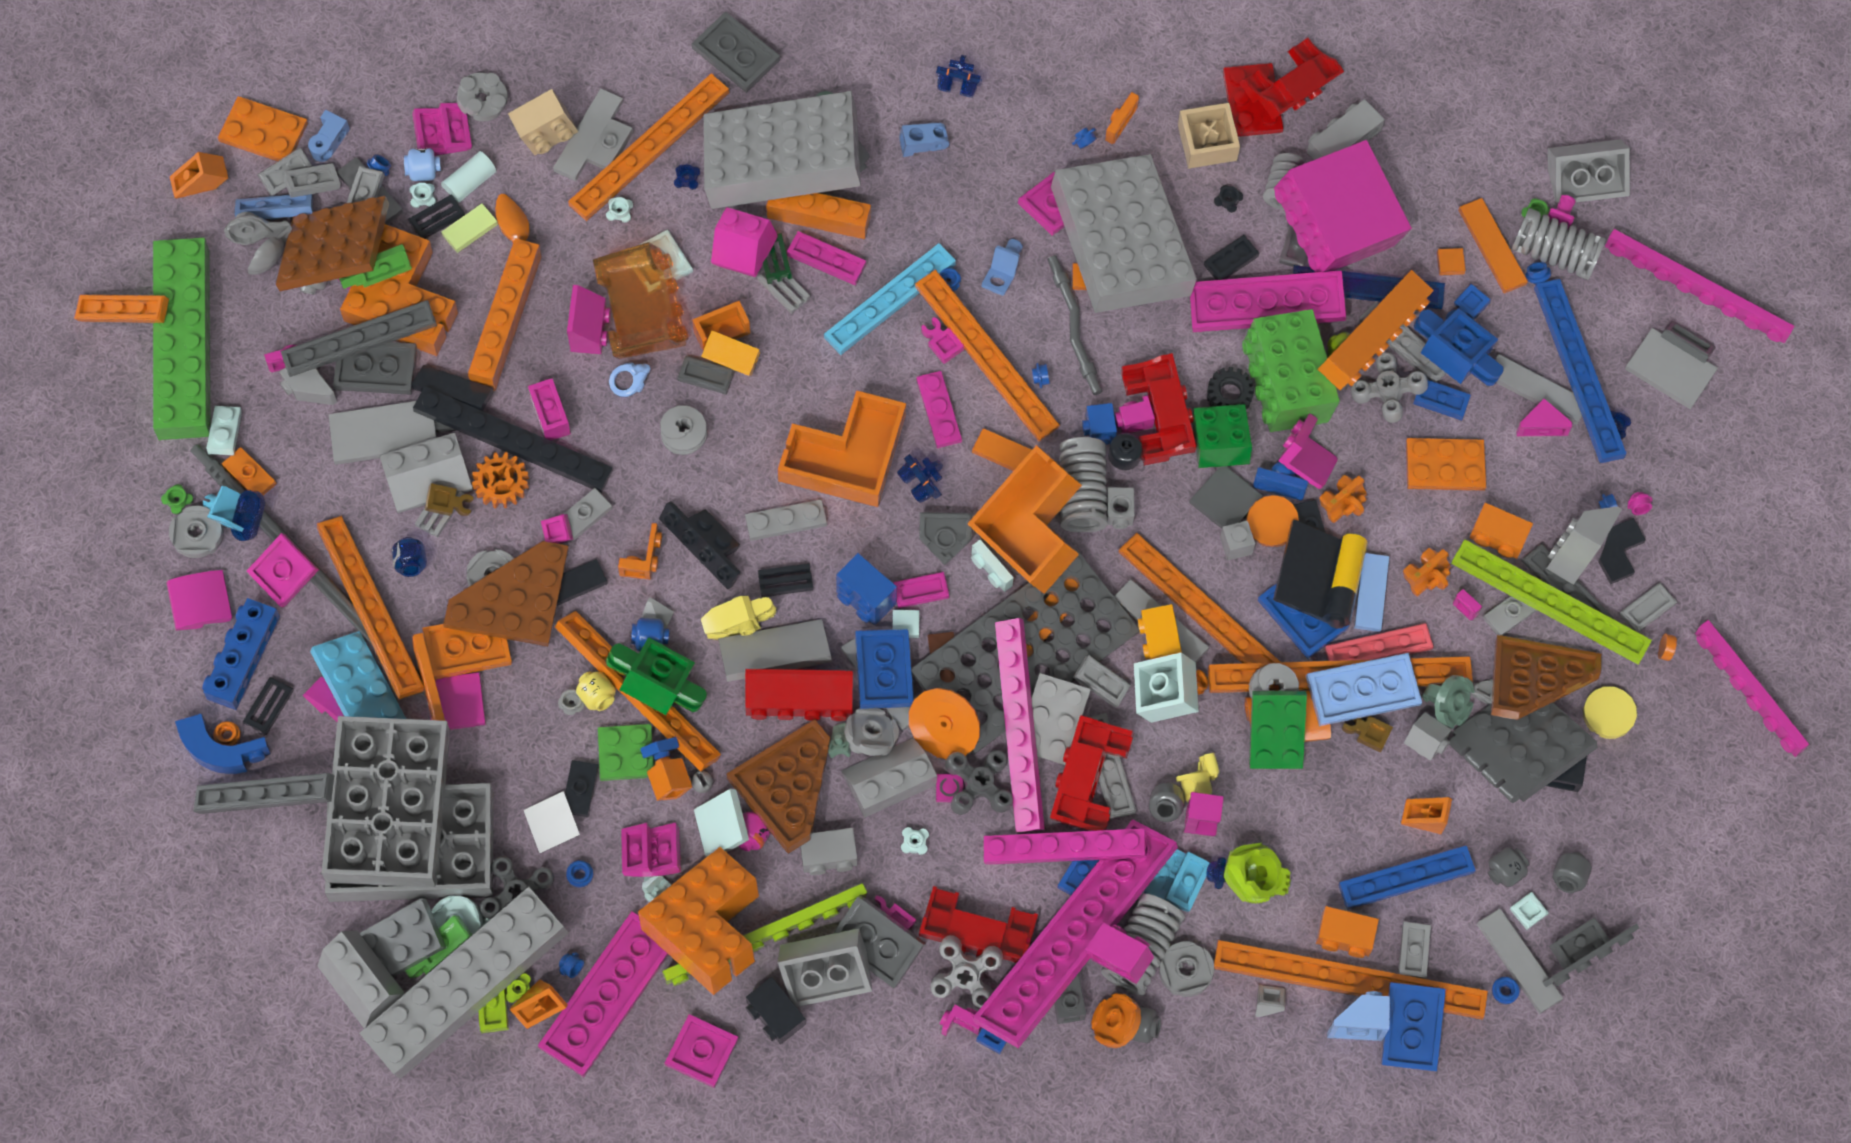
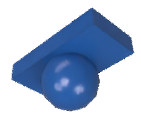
(1280, 481)

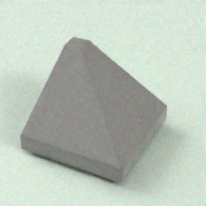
(658, 611)
(1269, 1000)

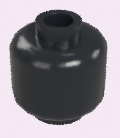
(1125, 451)

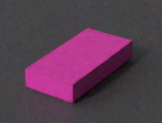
(921, 590)

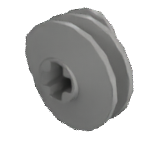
(683, 442)
(1276, 672)

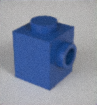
(1100, 422)

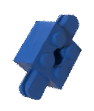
(1459, 346)

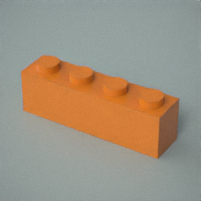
(822, 213)

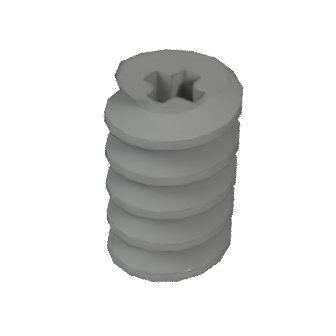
(1281, 165)

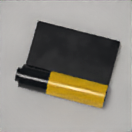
(1321, 573)

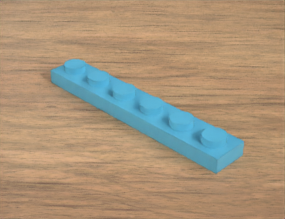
(886, 300)

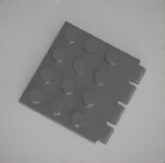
(1523, 752)

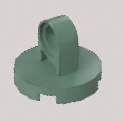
(1451, 700)

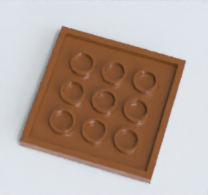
(332, 243)

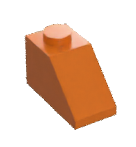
(198, 175)

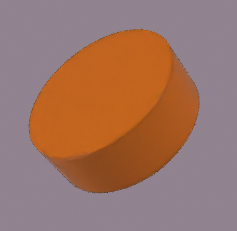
(1667, 647)

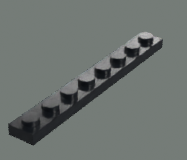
(512, 439)

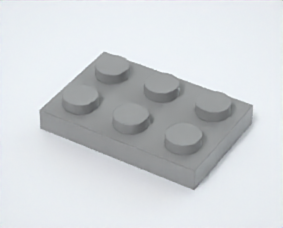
(1056, 715)

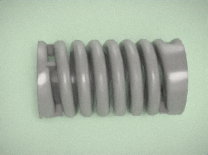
(1558, 244)
(1081, 514)
(1156, 929)

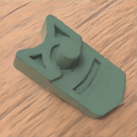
(838, 742)

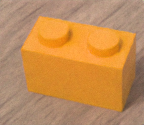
(1160, 631)

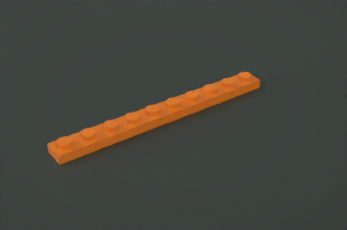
(1237, 677)
(1337, 976)

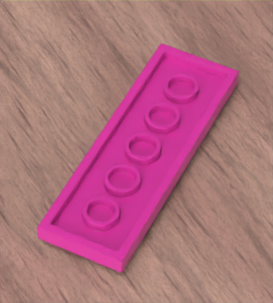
(1236, 302)
(604, 998)

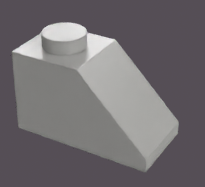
(307, 387)

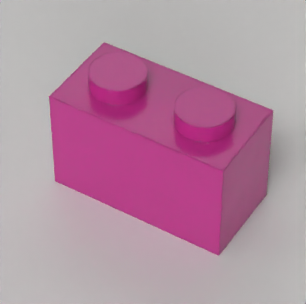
(1120, 952)

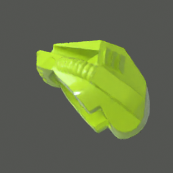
(1256, 873)

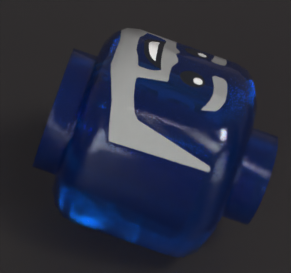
(409, 557)

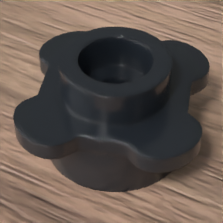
(1233, 193)

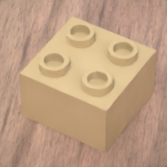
(543, 122)
(1208, 135)

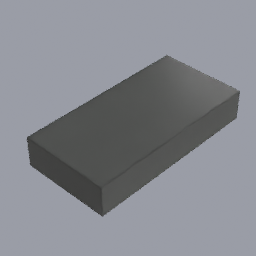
(1688, 341)
(705, 375)

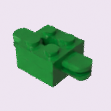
(656, 676)

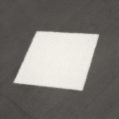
(551, 822)

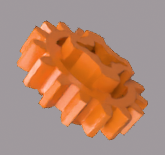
(502, 490)

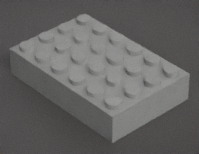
(781, 150)
(1123, 233)
(386, 801)
(463, 853)

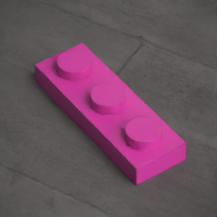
(826, 258)
(939, 409)

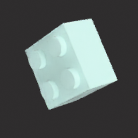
(1166, 687)

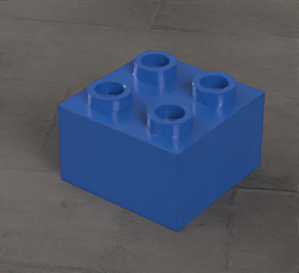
(865, 590)

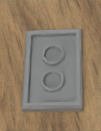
(1670, 369)

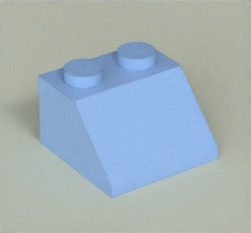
(1363, 1019)

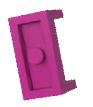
(549, 410)
(1203, 814)

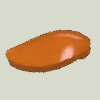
(511, 219)

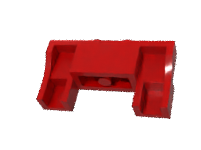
(1167, 399)
(1082, 772)

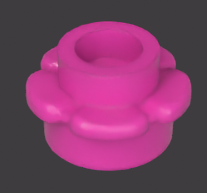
(1640, 500)

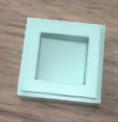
(907, 620)
(1529, 910)

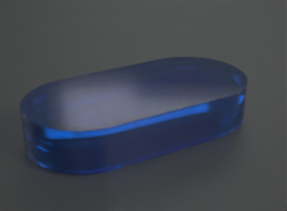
(248, 514)

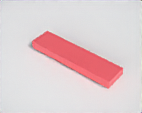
(1382, 645)

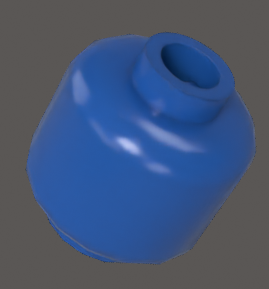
(649, 628)

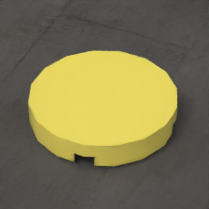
(1609, 712)

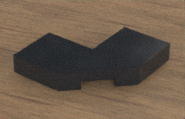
(1613, 558)

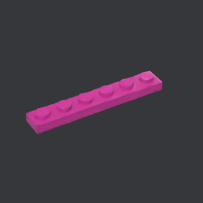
(1757, 696)
(1065, 846)

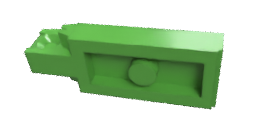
(387, 264)
(454, 934)

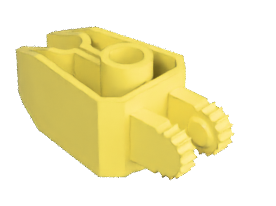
(737, 617)

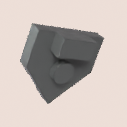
(945, 533)

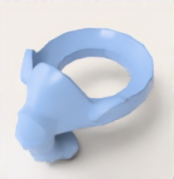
(639, 374)

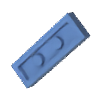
(275, 206)

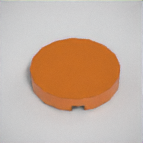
(1271, 520)
(1116, 1020)

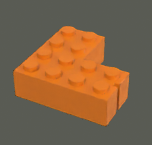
(401, 292)
(849, 464)
(1019, 515)
(693, 920)

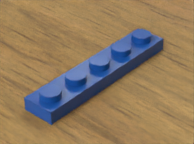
(1406, 877)

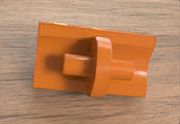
(1347, 501)
(1431, 574)

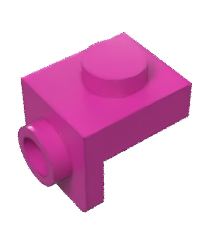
(961, 1017)

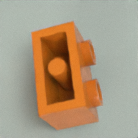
(1500, 531)
(1347, 932)

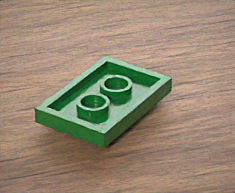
(1277, 729)

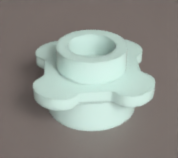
(422, 188)
(614, 205)
(919, 847)

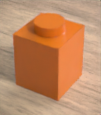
(669, 778)

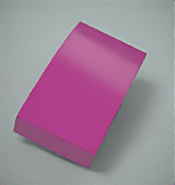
(322, 699)

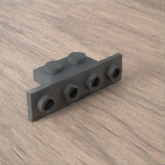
(1582, 945)

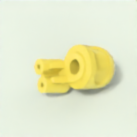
(1200, 780)

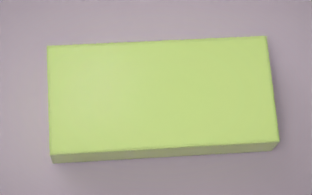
(469, 228)

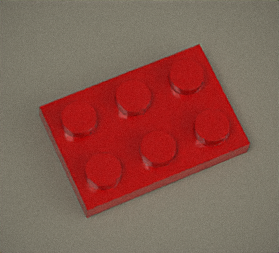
(1248, 116)

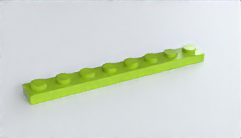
(1551, 602)
(779, 929)

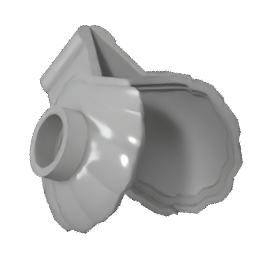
(249, 229)

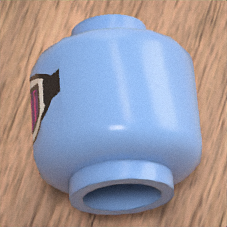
(421, 164)

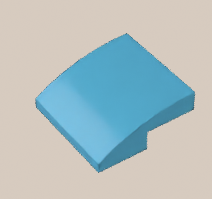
(1179, 880)

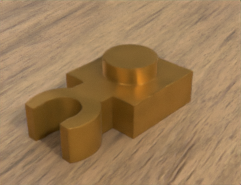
(443, 500)
(1371, 733)

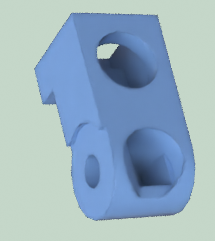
(329, 136)
(923, 138)

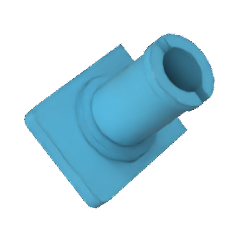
(223, 507)

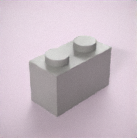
(829, 851)

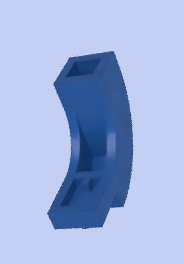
(215, 756)

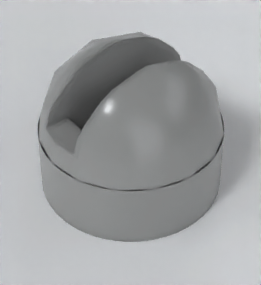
(698, 785)

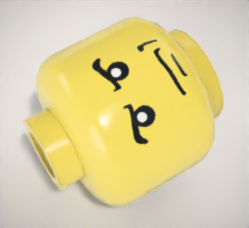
(596, 691)

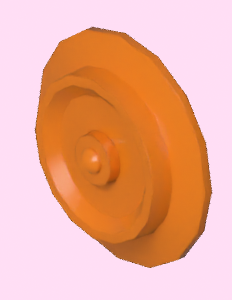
(944, 723)

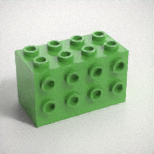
(1284, 363)

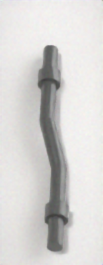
(1087, 368)

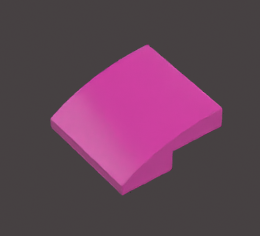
(442, 129)
(199, 600)
(650, 851)

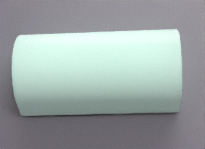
(469, 176)

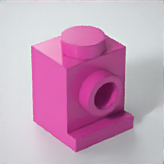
(1135, 416)

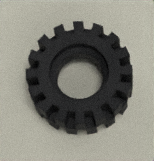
(1230, 377)

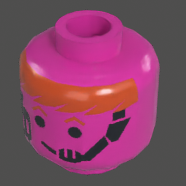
(756, 832)

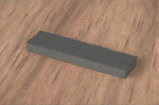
(1537, 563)

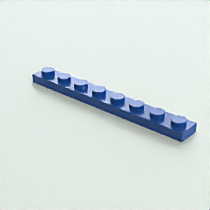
(1580, 371)

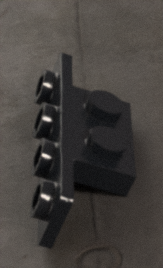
(705, 540)

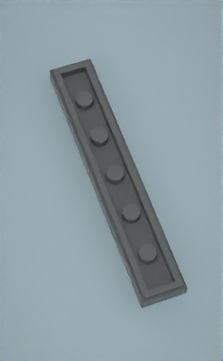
(358, 338)
(264, 793)

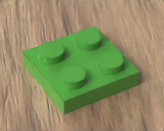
(621, 752)

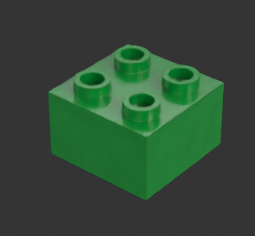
(1221, 436)

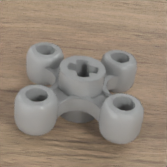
(1389, 387)
(965, 962)

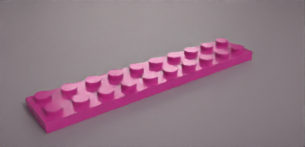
(1060, 948)

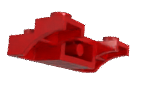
(1291, 90)
(975, 930)

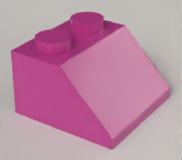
(742, 242)
(587, 321)

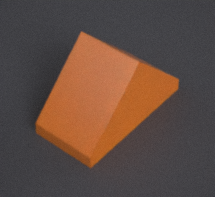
(1427, 813)
(538, 1004)

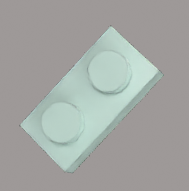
(224, 430)
(998, 574)

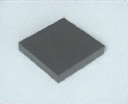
(1225, 498)

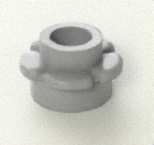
(566, 697)

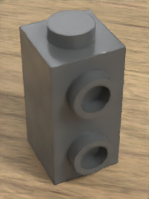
(1070, 1004)

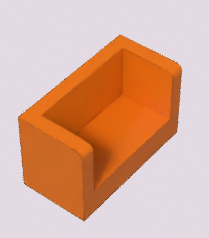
(728, 321)

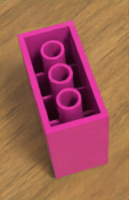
(1341, 208)

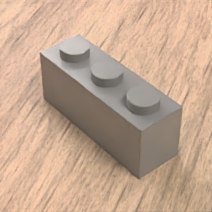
(1357, 125)

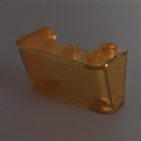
(642, 300)

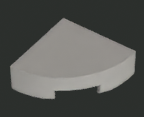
(1483, 691)

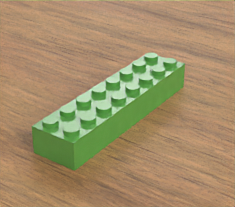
(183, 340)

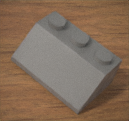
(1590, 170)
(419, 465)
(1581, 542)
(890, 778)
(825, 968)
(359, 976)

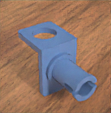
(1003, 266)

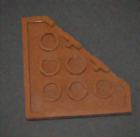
(515, 599)
(1536, 674)
(786, 784)

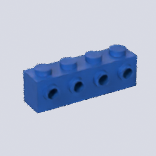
(240, 654)

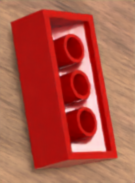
(798, 694)

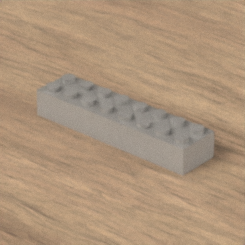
(464, 983)

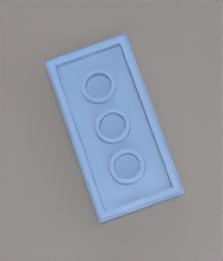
(1363, 689)

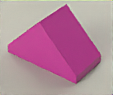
(1544, 421)

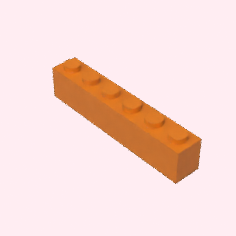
(505, 313)
(1375, 330)

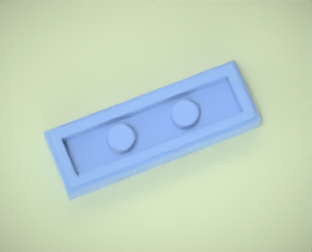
(1372, 593)

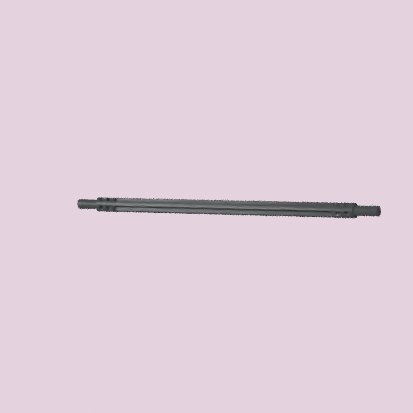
(273, 530)

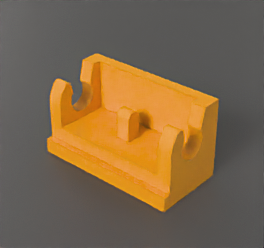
(731, 353)

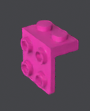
(1306, 456)

